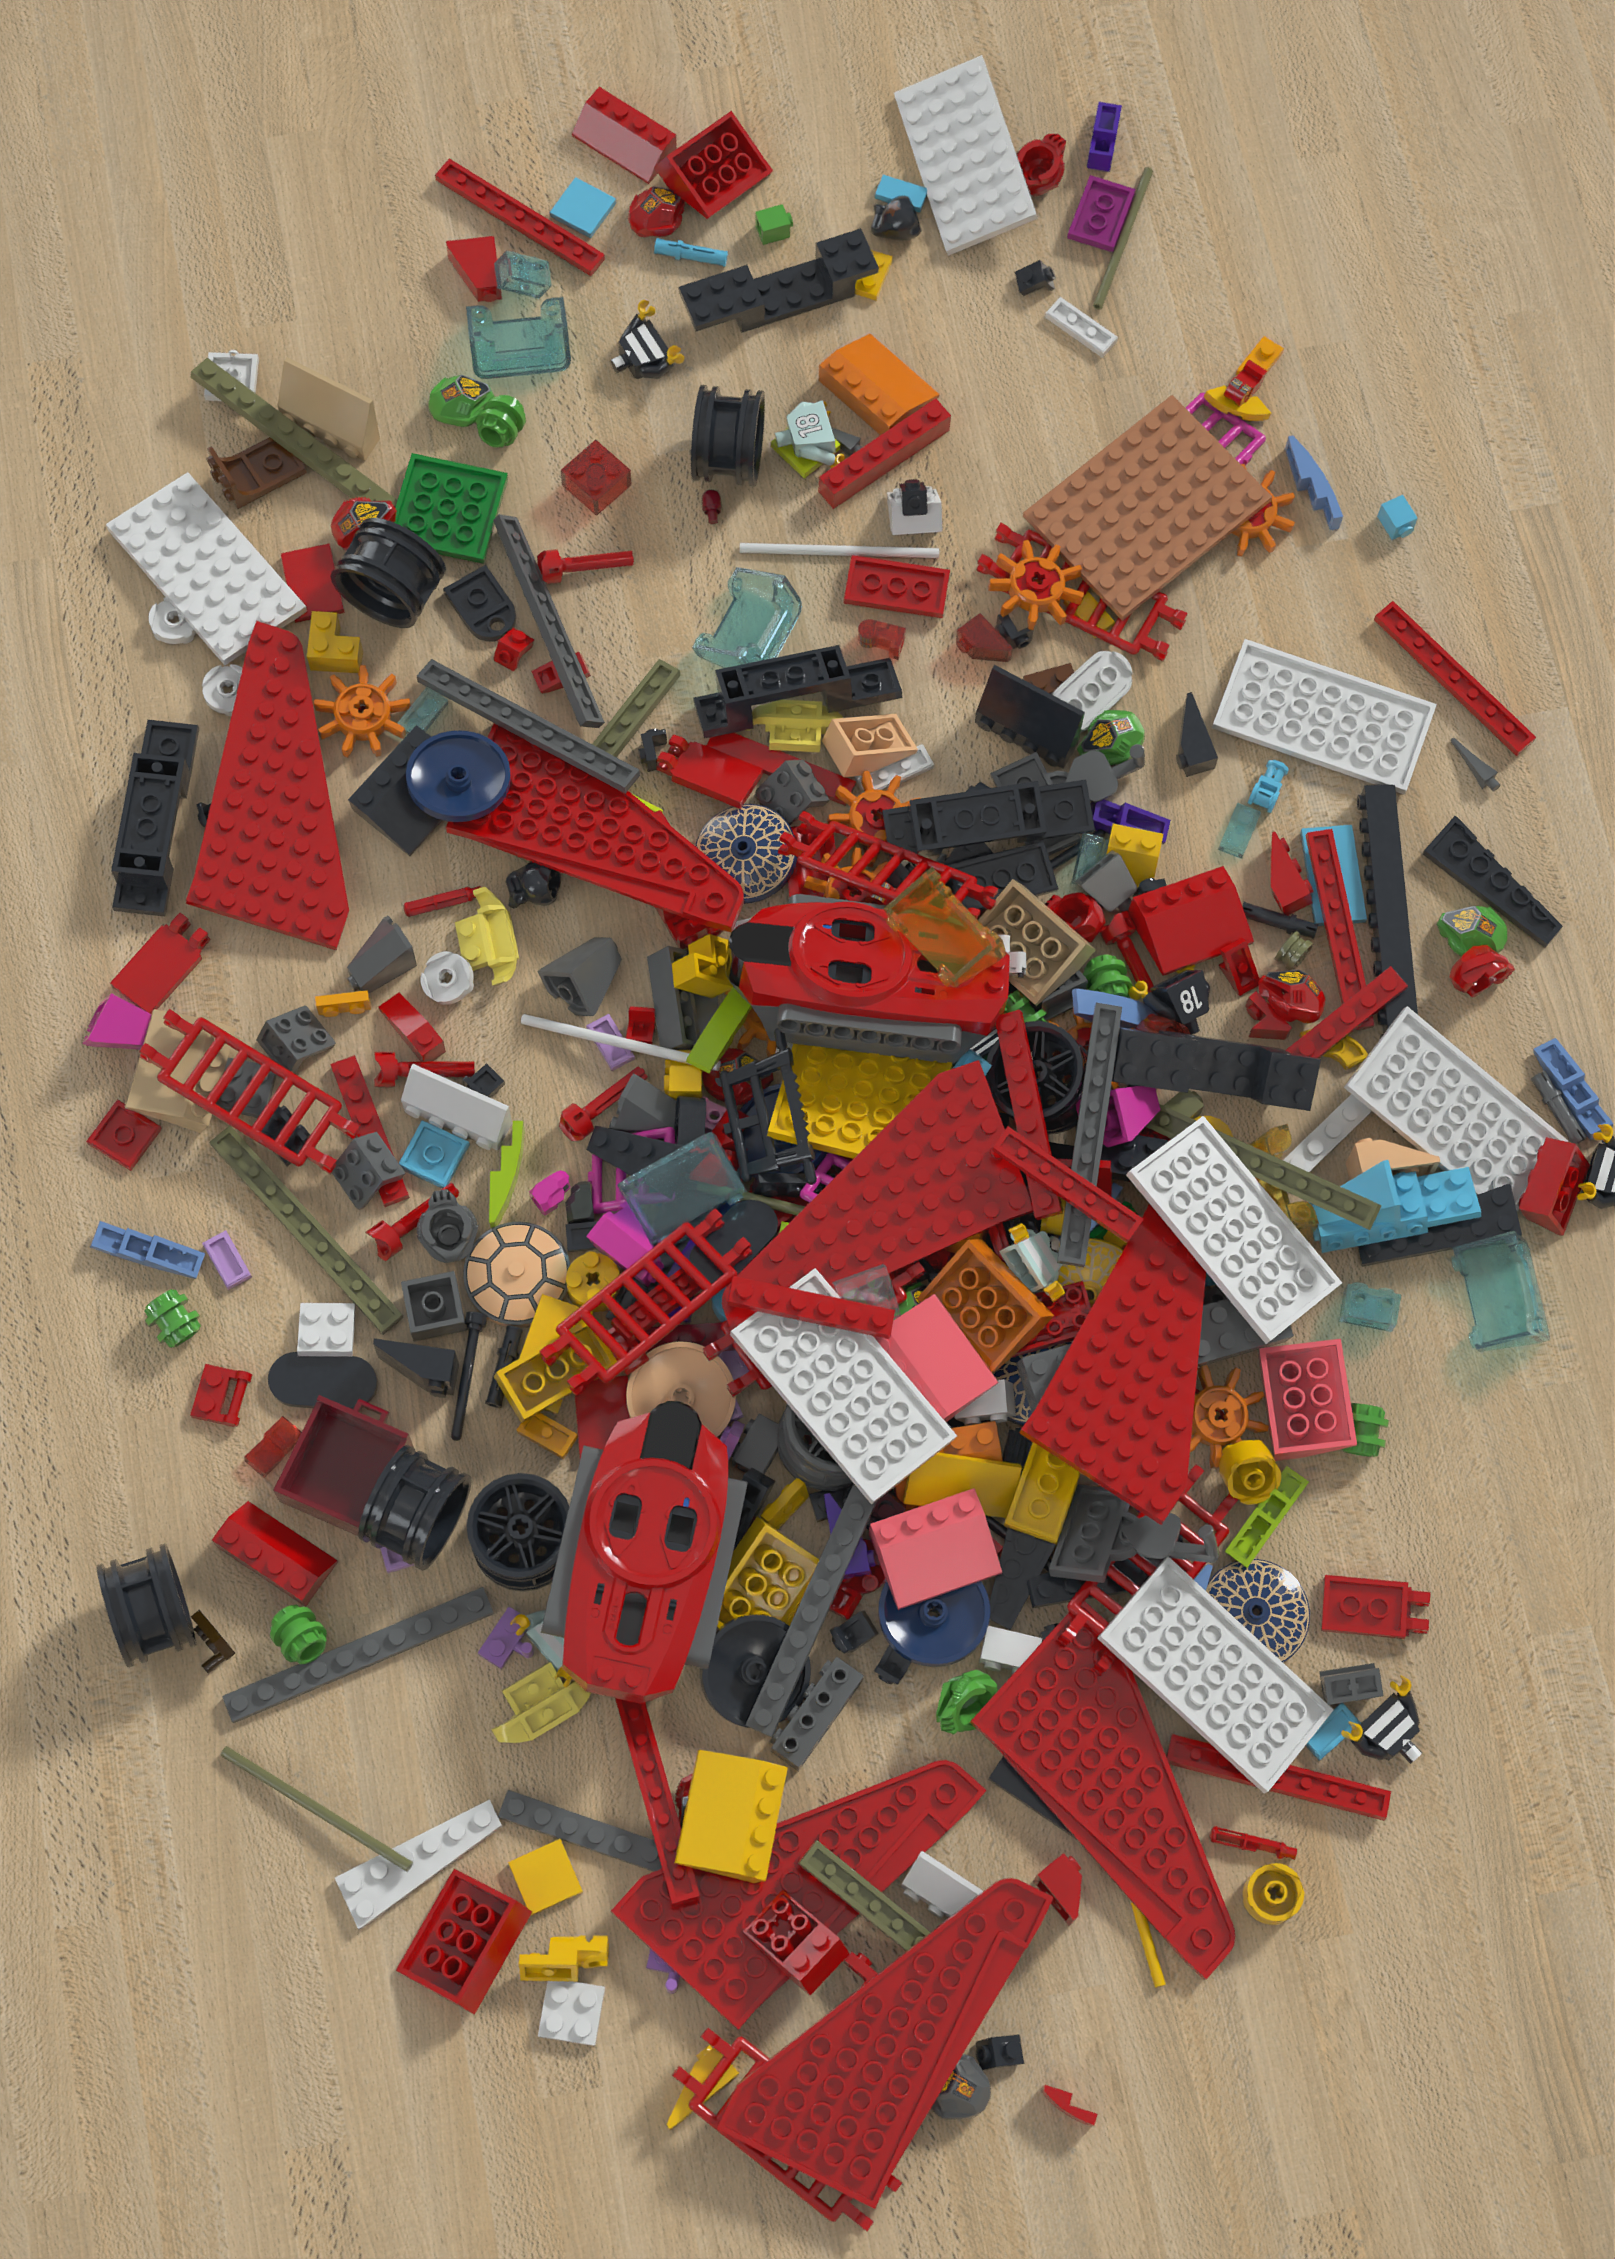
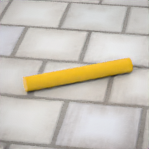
(1149, 1948)

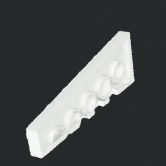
(381, 1884)

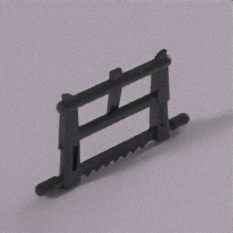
(753, 1071)

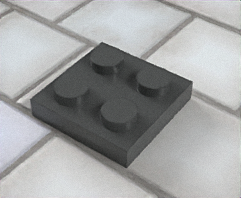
(240, 1083)

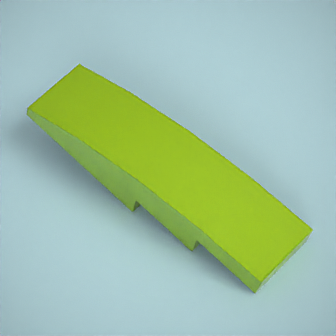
(719, 1032)
(504, 1181)
(1266, 1518)

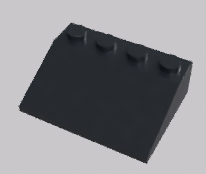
(1029, 717)
(386, 802)

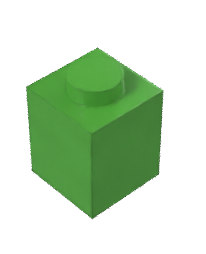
(773, 224)

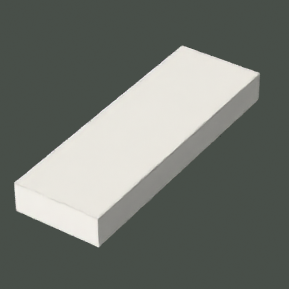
(1081, 327)
(905, 768)

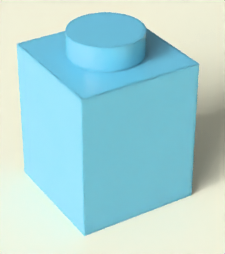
(1397, 517)

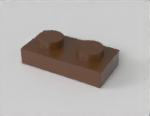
(1050, 678)

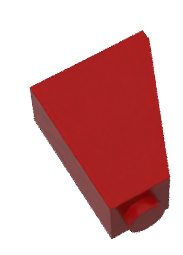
(475, 264)

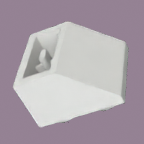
(918, 523)

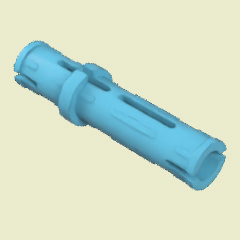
(691, 252)

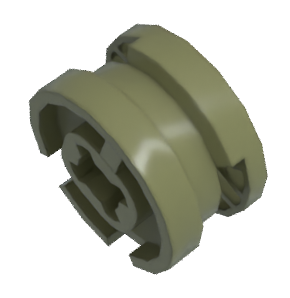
(1294, 951)

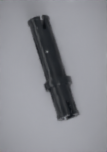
(1280, 920)
(511, 1336)

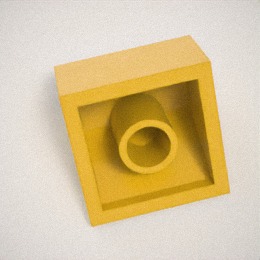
(1138, 850)

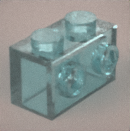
(522, 274)
(1370, 1307)

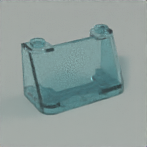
(519, 344)
(755, 622)
(682, 1187)
(1502, 1292)

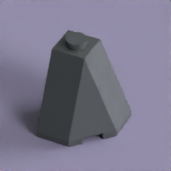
(381, 958)
(583, 975)
(643, 1108)

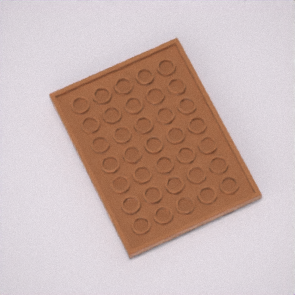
(1147, 507)

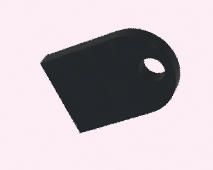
(481, 603)

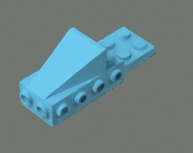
(1407, 1207)

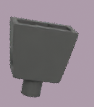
(1109, 883)

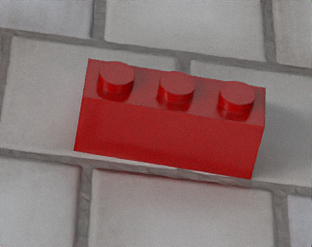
(1554, 1185)

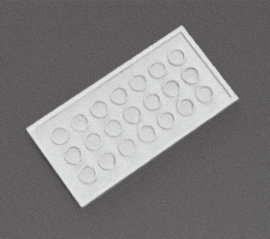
(965, 155)
(205, 566)
(1324, 716)
(1450, 1106)
(1234, 1229)
(846, 1394)
(1215, 1674)

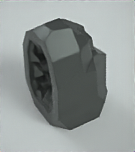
(579, 1204)

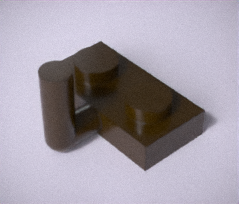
(215, 1642)

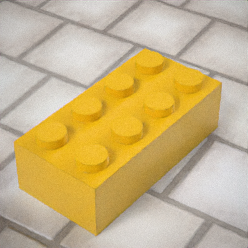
(535, 1386)

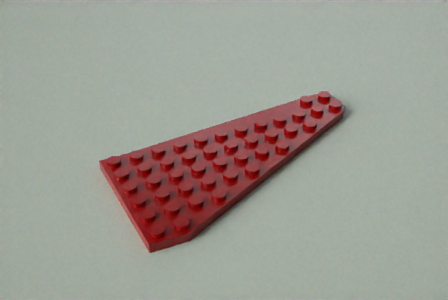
(270, 822)
(601, 837)
(905, 1194)
(1130, 1376)
(1105, 1776)
(871, 1831)
(869, 2070)

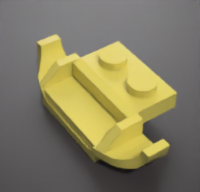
(794, 724)
(489, 937)
(539, 1705)

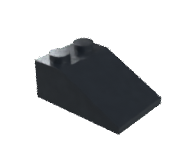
(426, 1366)

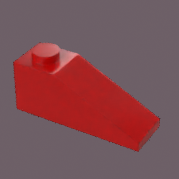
(413, 1028)

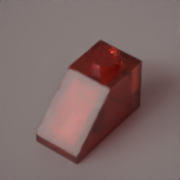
(982, 641)

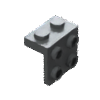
(791, 790)
(366, 1168)

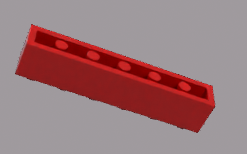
(884, 453)

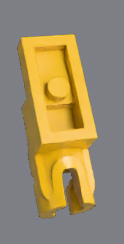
(565, 1958)

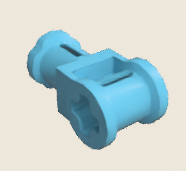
(1268, 789)

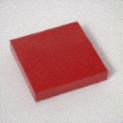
(124, 1135)

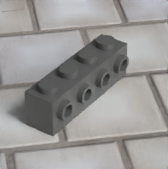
(673, 1007)
(817, 1713)

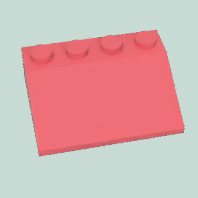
(938, 1358)
(1306, 1399)
(935, 1548)

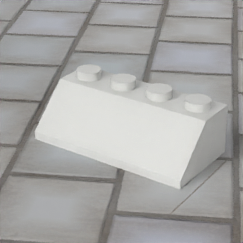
(456, 1108)
(938, 1887)

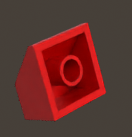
(1063, 1882)

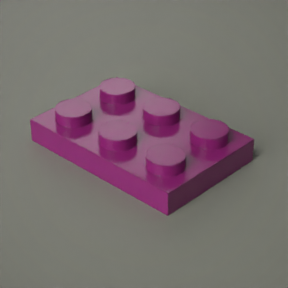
(1101, 213)

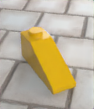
(702, 2068)

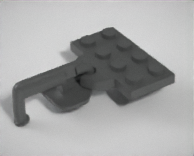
(1091, 766)
(1104, 1532)

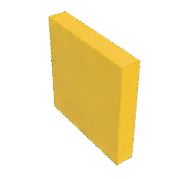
(545, 1877)

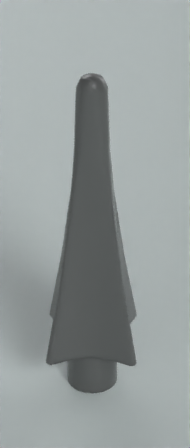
(849, 443)
(1483, 773)

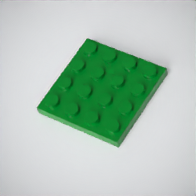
(451, 505)

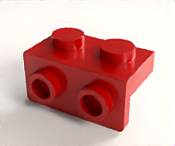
(688, 931)

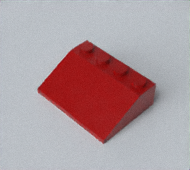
(714, 166)
(1190, 920)
(464, 1941)

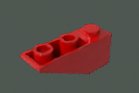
(1286, 883)

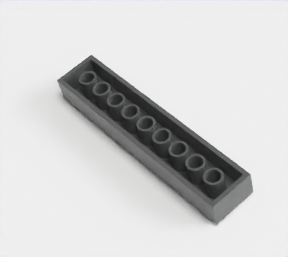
(1222, 1337)

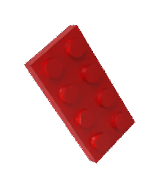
(896, 586)

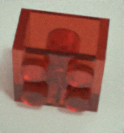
(596, 477)

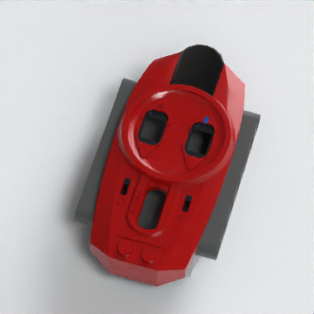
(851, 983)
(645, 1555)

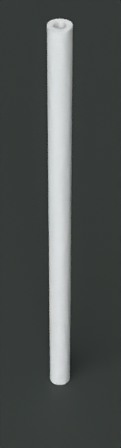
(839, 550)
(607, 1039)

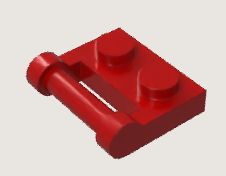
(212, 1395)

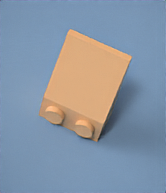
(867, 743)
(1369, 1153)

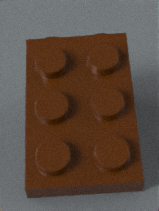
(254, 471)

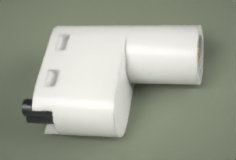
(1017, 959)

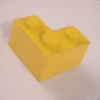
(328, 649)
(703, 968)
(682, 1079)

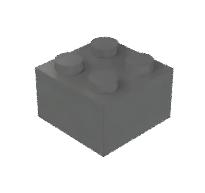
(433, 1306)

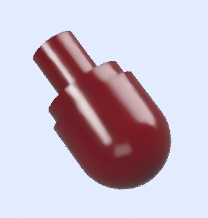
(711, 505)

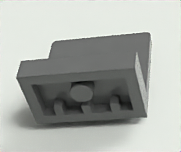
(294, 1037)

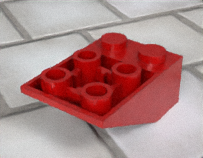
(797, 1942)

